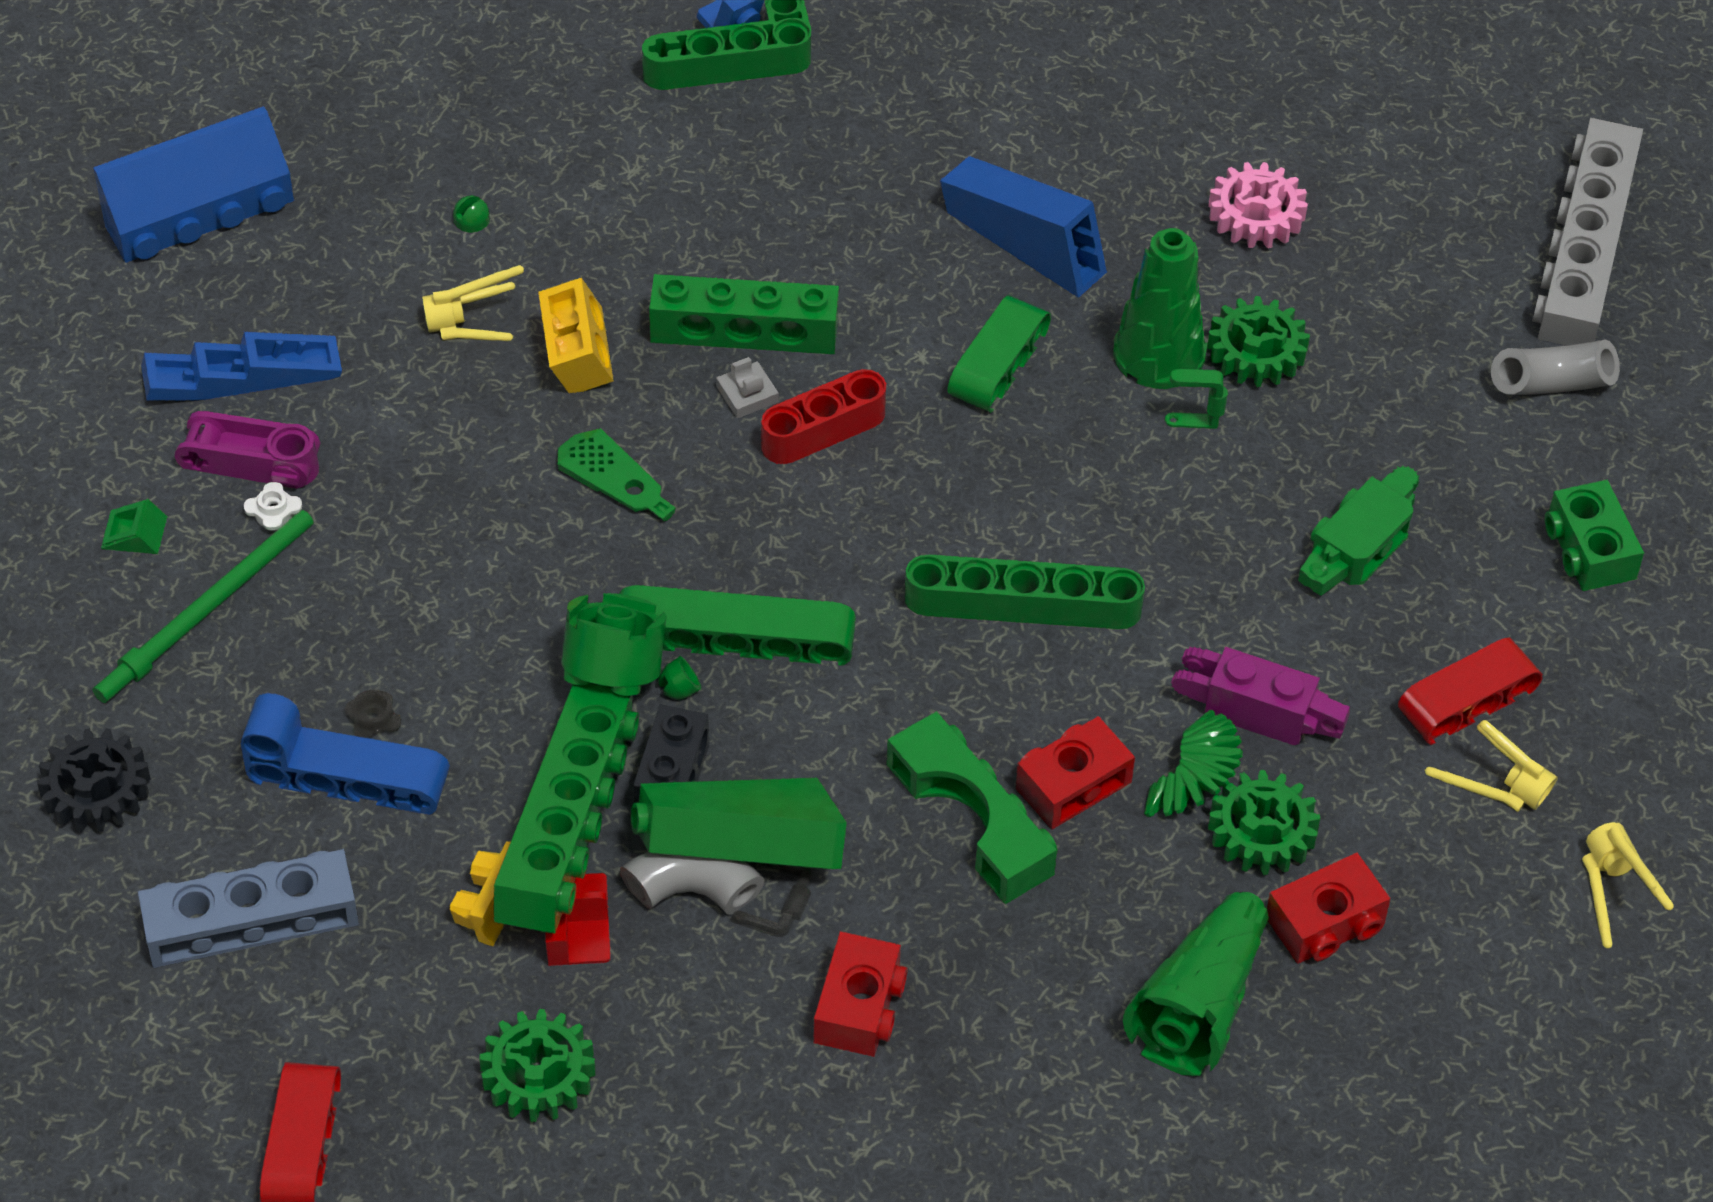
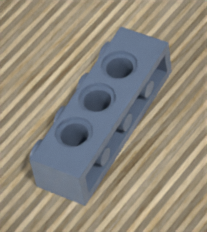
(229, 927)

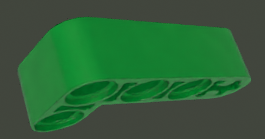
(731, 51)

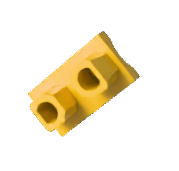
(477, 910)

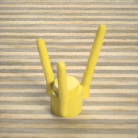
(445, 307)
(1527, 779)
(1616, 855)

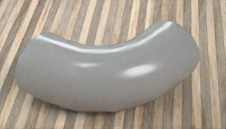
(1555, 368)
(659, 876)

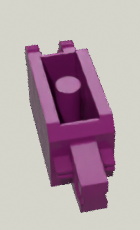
(1260, 695)

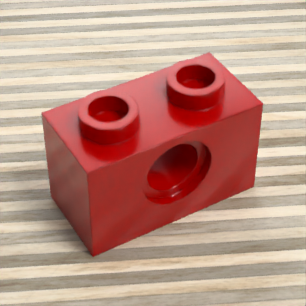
(1101, 767)
(1341, 888)
(859, 967)

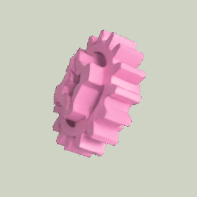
(1257, 205)

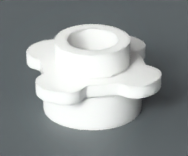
(273, 516)

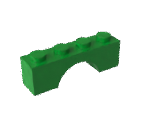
(936, 762)

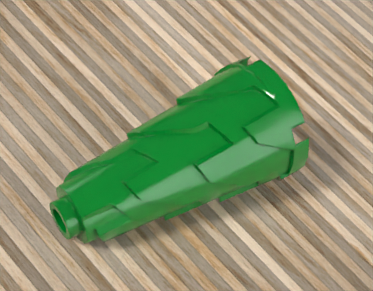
(1164, 315)
(1197, 991)

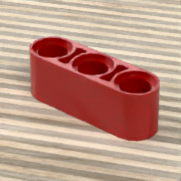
(823, 416)
(1468, 689)
(298, 1132)

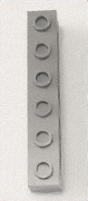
(1590, 233)

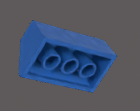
(193, 185)

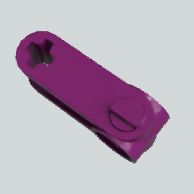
(250, 449)

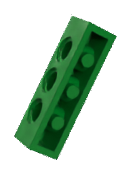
(744, 314)

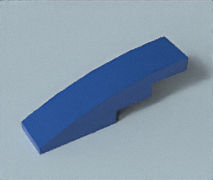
(255, 365)

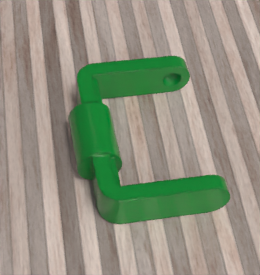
(1216, 399)

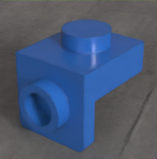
(730, 12)

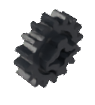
(99, 783)

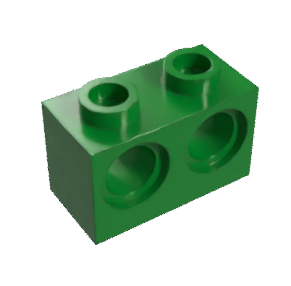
(1594, 535)

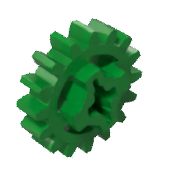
(1258, 341)
(1264, 822)
(563, 1071)

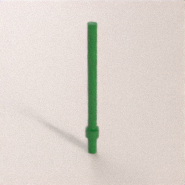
(138, 662)

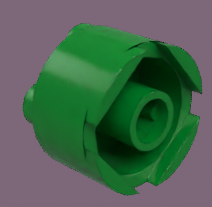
(613, 642)

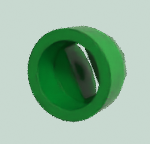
(474, 215)
(679, 680)

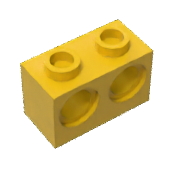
(575, 336)

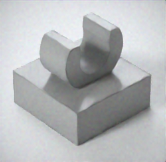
(746, 388)

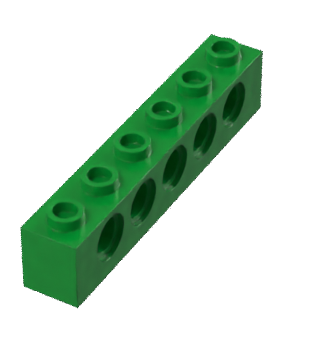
(565, 809)

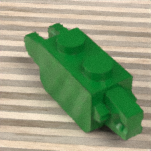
(1362, 532)

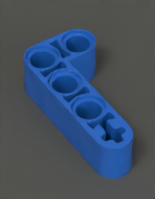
(337, 763)

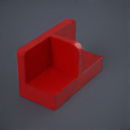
(585, 932)

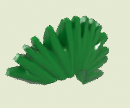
(1205, 765)

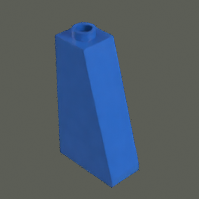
(1030, 221)

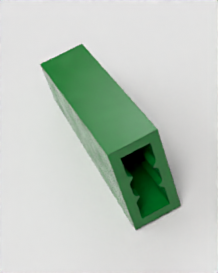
(742, 821)

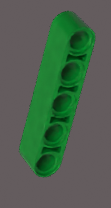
(1024, 591)
(752, 624)

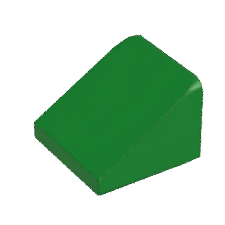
(135, 528)

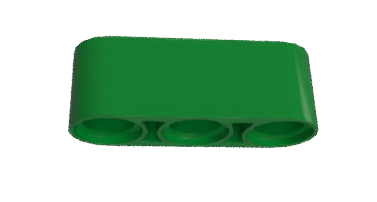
(997, 352)

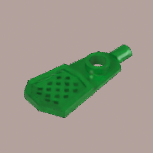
(607, 468)

